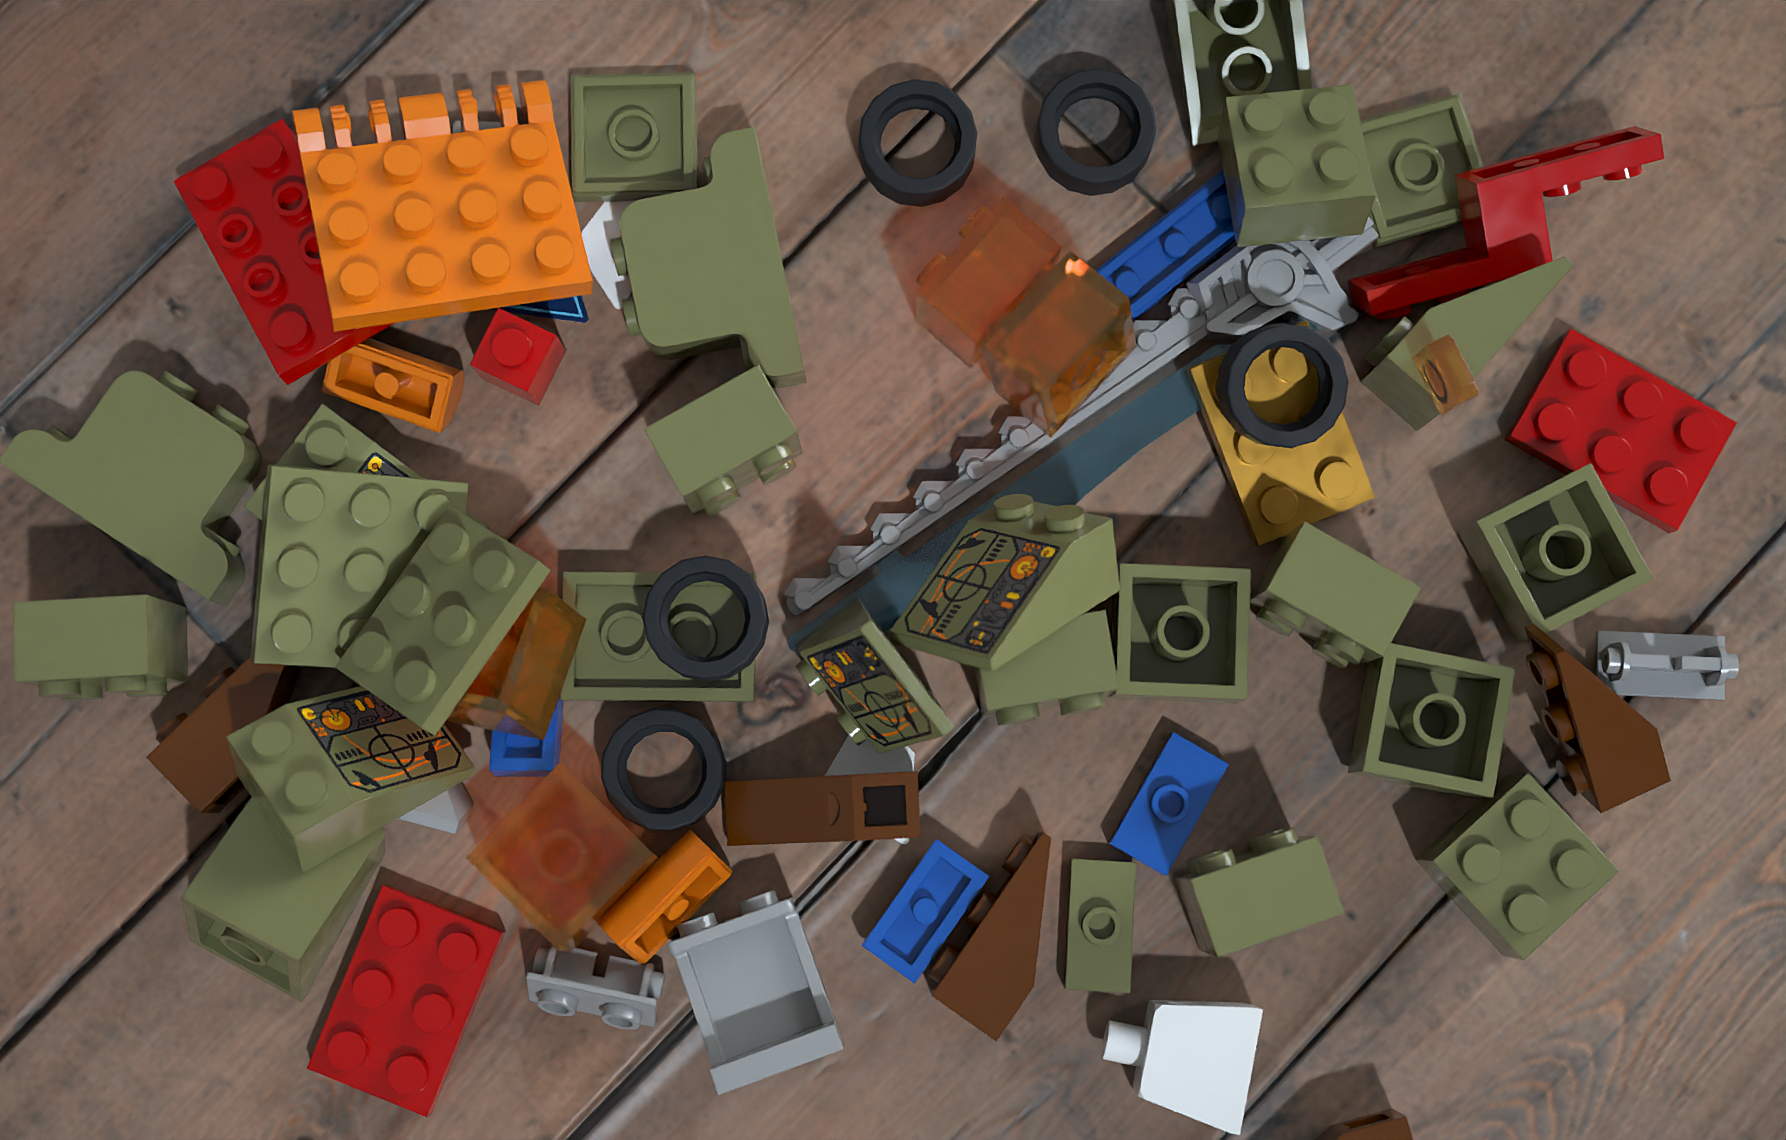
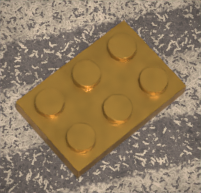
(1279, 484)

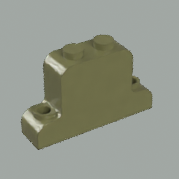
(712, 267)
(152, 477)

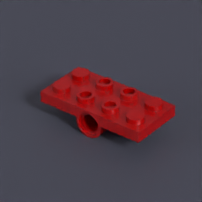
(263, 237)

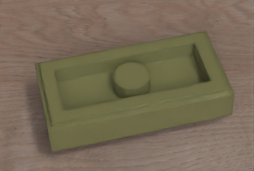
(1100, 925)

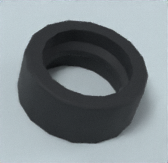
(1105, 86)
(920, 96)
(1331, 391)
(666, 590)
(615, 769)

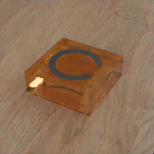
(1446, 375)

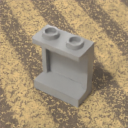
(755, 991)

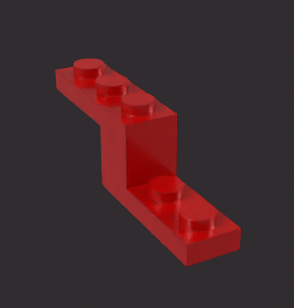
(1505, 220)

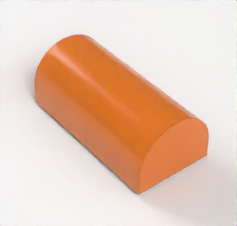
(396, 383)
(665, 897)

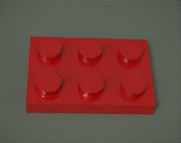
(1634, 429)
(406, 1000)

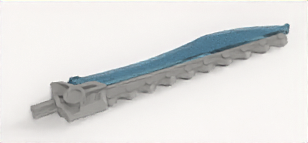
(1222, 303)

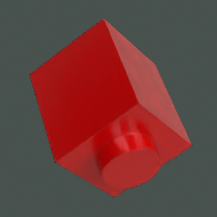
(518, 356)

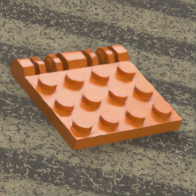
(442, 215)

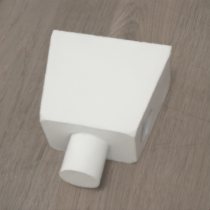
(1191, 1057)

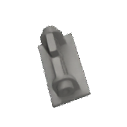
(1664, 664)
(617, 998)

